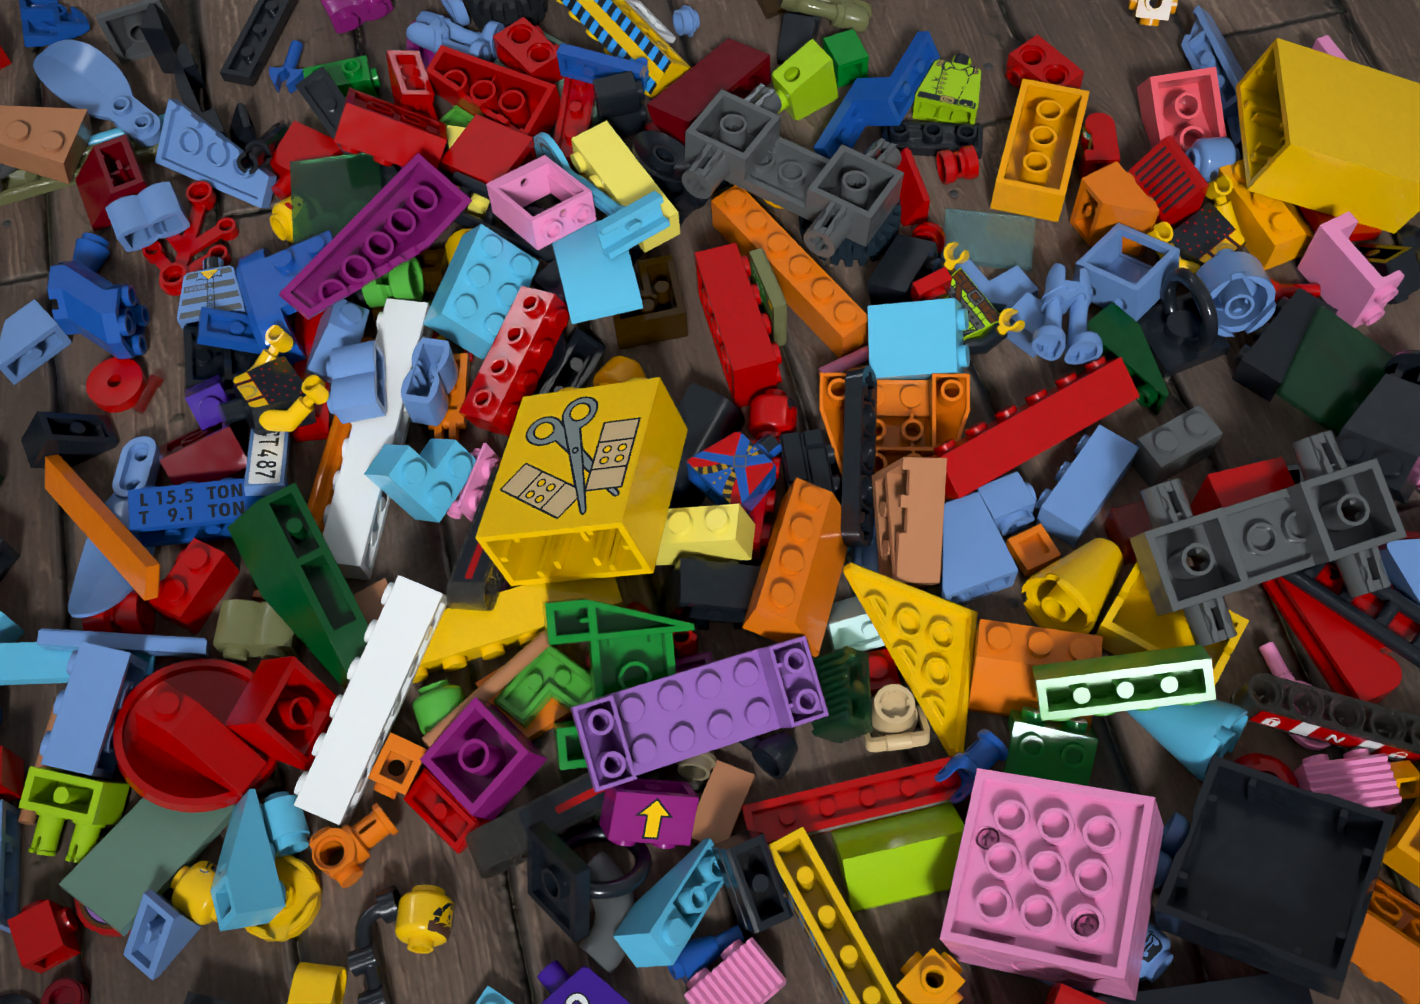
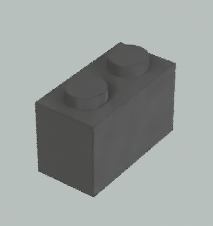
(1176, 446)

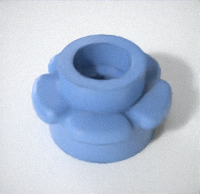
(686, 21)

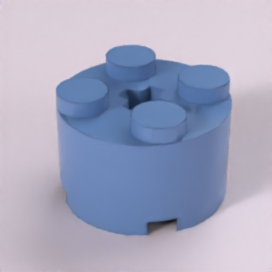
(1239, 291)

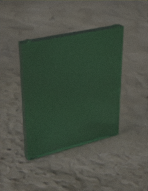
(331, 192)
(1332, 371)

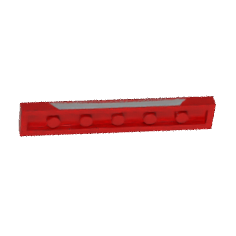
(852, 801)

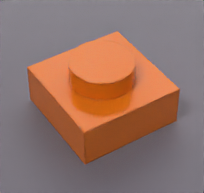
(1033, 549)

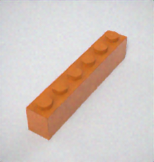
(802, 281)

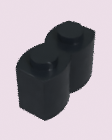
(619, 103)

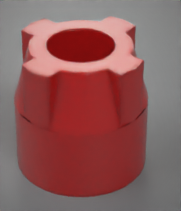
(686, 648)

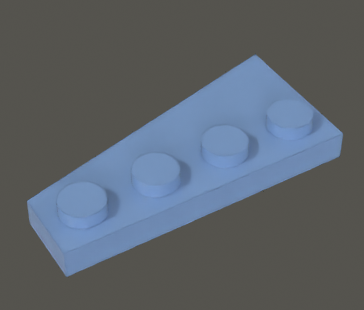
(205, 154)

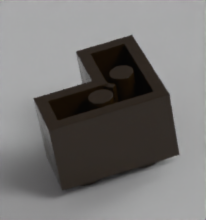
(662, 311)

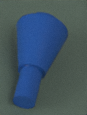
(702, 952)

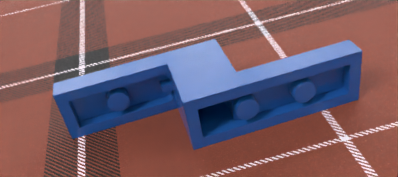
(879, 99)

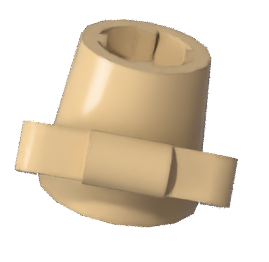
(895, 721)

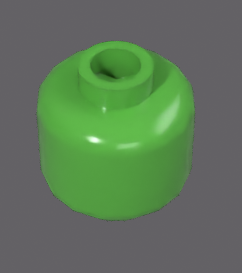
(435, 703)

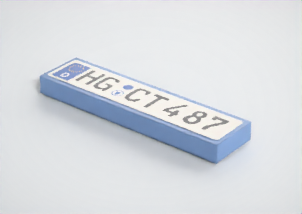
(266, 463)

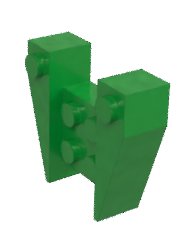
(623, 649)

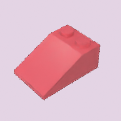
(1182, 106)

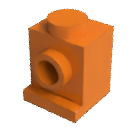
(396, 749)

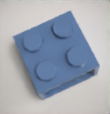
(1123, 279)

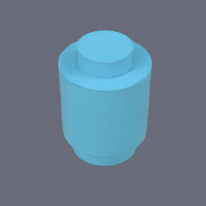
(285, 824)

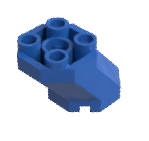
(98, 309)

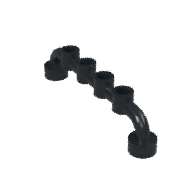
(367, 957)

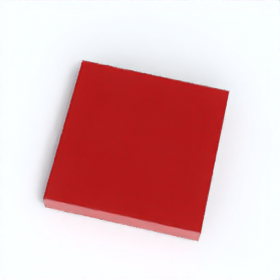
(487, 150)

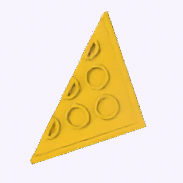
(929, 644)

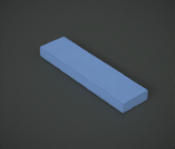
(134, 643)

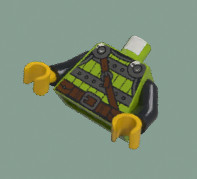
(986, 325)

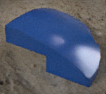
(49, 22)

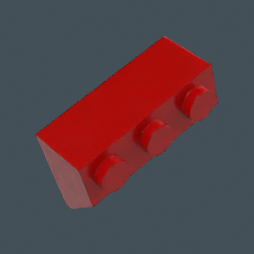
(388, 131)

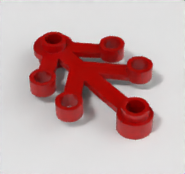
(202, 199)

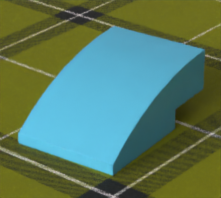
(592, 281)

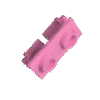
(470, 496)

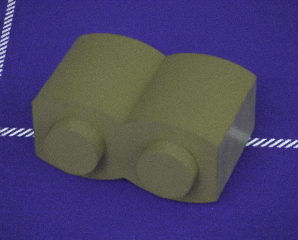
(253, 630)

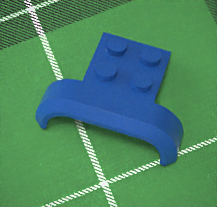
(264, 277)

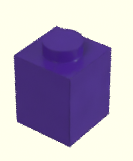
(204, 401)

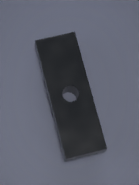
(931, 137)

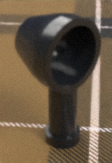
(773, 753)

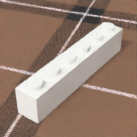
(371, 700)

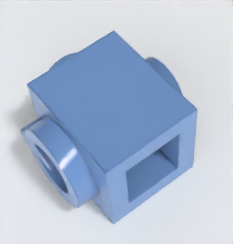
(1009, 502)

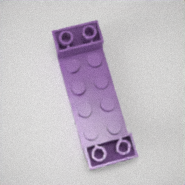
(698, 711)

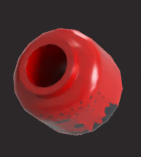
(772, 414)

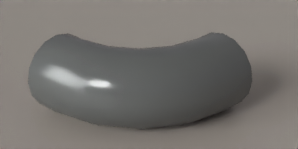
(608, 916)

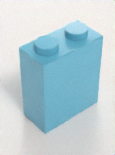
(917, 339)

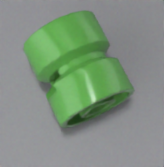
(401, 283)

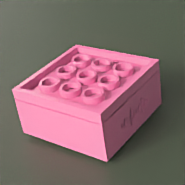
(1055, 882)

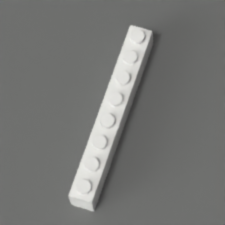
(358, 505)

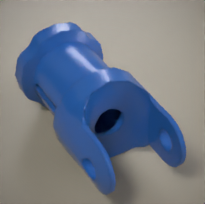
(981, 755)

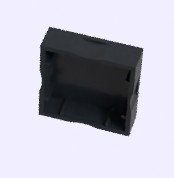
(1275, 876)

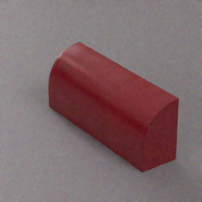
(728, 67)

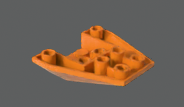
(909, 414)

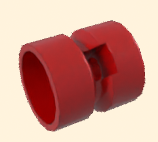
(129, 617)

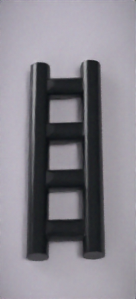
(469, 186)
(1375, 627)

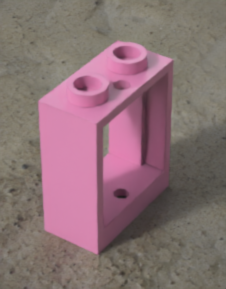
(542, 178)

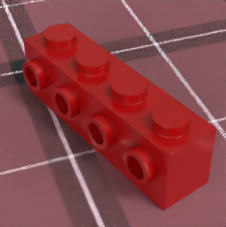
(521, 355)

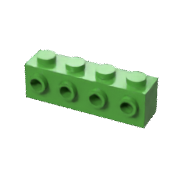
(1124, 683)

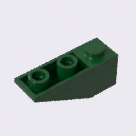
(1125, 339)

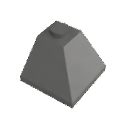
(124, 32)

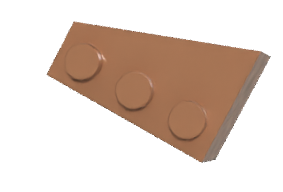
(44, 139)
(910, 519)

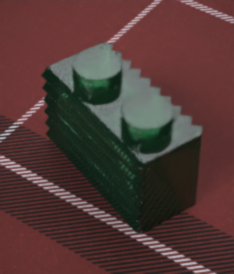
(847, 695)

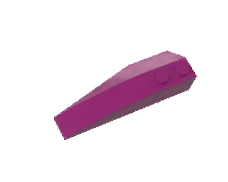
(382, 236)

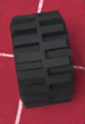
(507, 11)

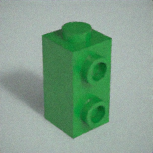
(351, 73)

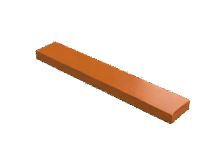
(102, 527)

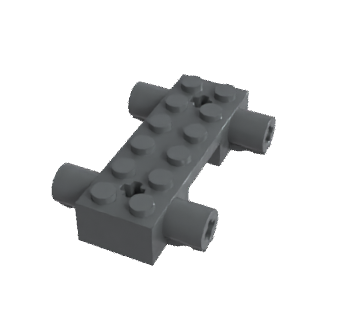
(840, 195)
(1267, 537)

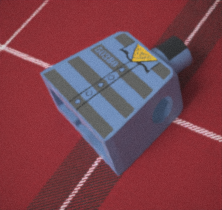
(210, 288)

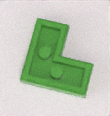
(545, 678)

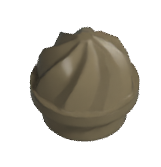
(697, 767)

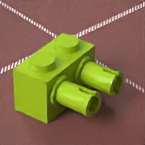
(75, 796)

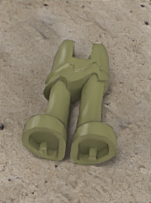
(841, 13)

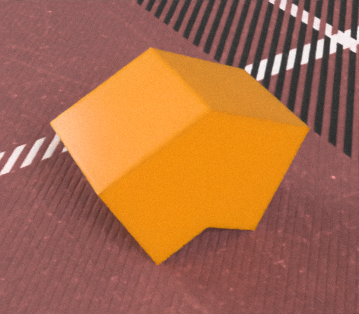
(1406, 778)

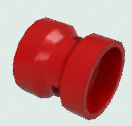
(957, 164)

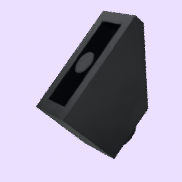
(1391, 258)
(69, 435)

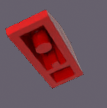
(198, 739)

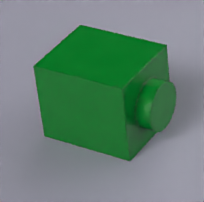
(848, 57)

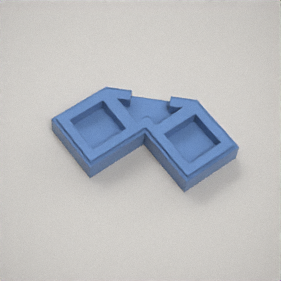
(1003, 288)

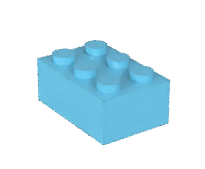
(479, 290)

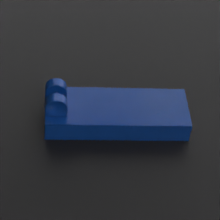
(590, 65)

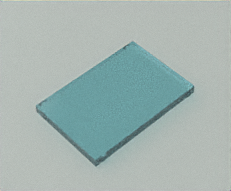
(991, 238)

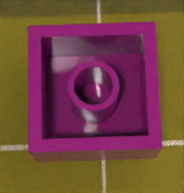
(483, 759)

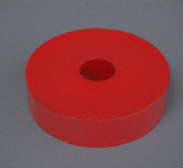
(107, 374)

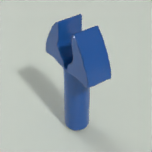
(289, 69)

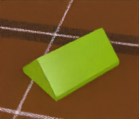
(899, 856)

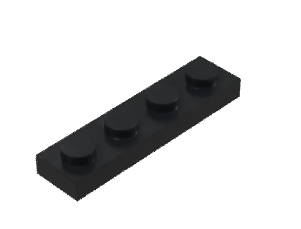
(256, 41)
(327, 103)

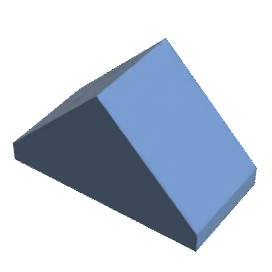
(157, 934)

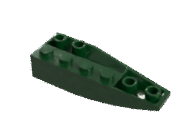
(301, 578)

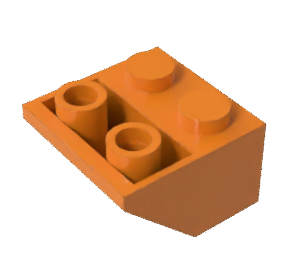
(1110, 198)

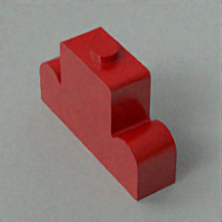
(1343, 653)

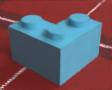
(424, 481)

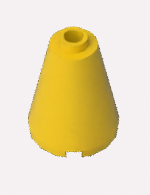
(1074, 588)

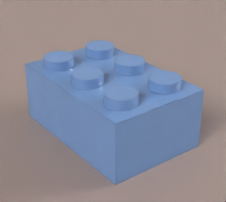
(88, 710)

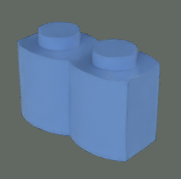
(147, 216)
(357, 382)
(429, 382)

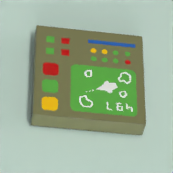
(771, 295)

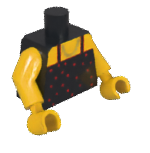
(1205, 231)
(272, 393)

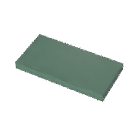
(141, 856)

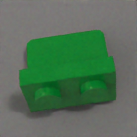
(1050, 748)

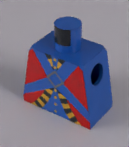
(736, 470)

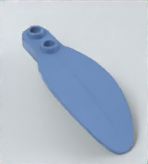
(93, 82)
(97, 581)

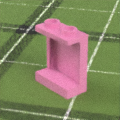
(1346, 275)

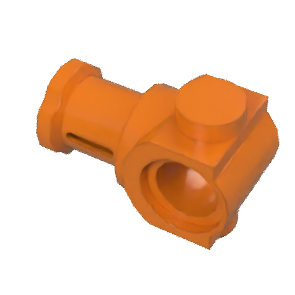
(355, 842)

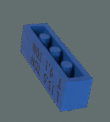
(187, 511)

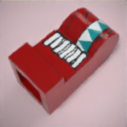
(1099, 142)

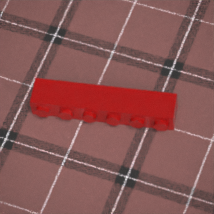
(1035, 426)

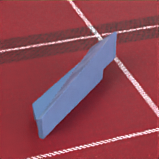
(1207, 49)

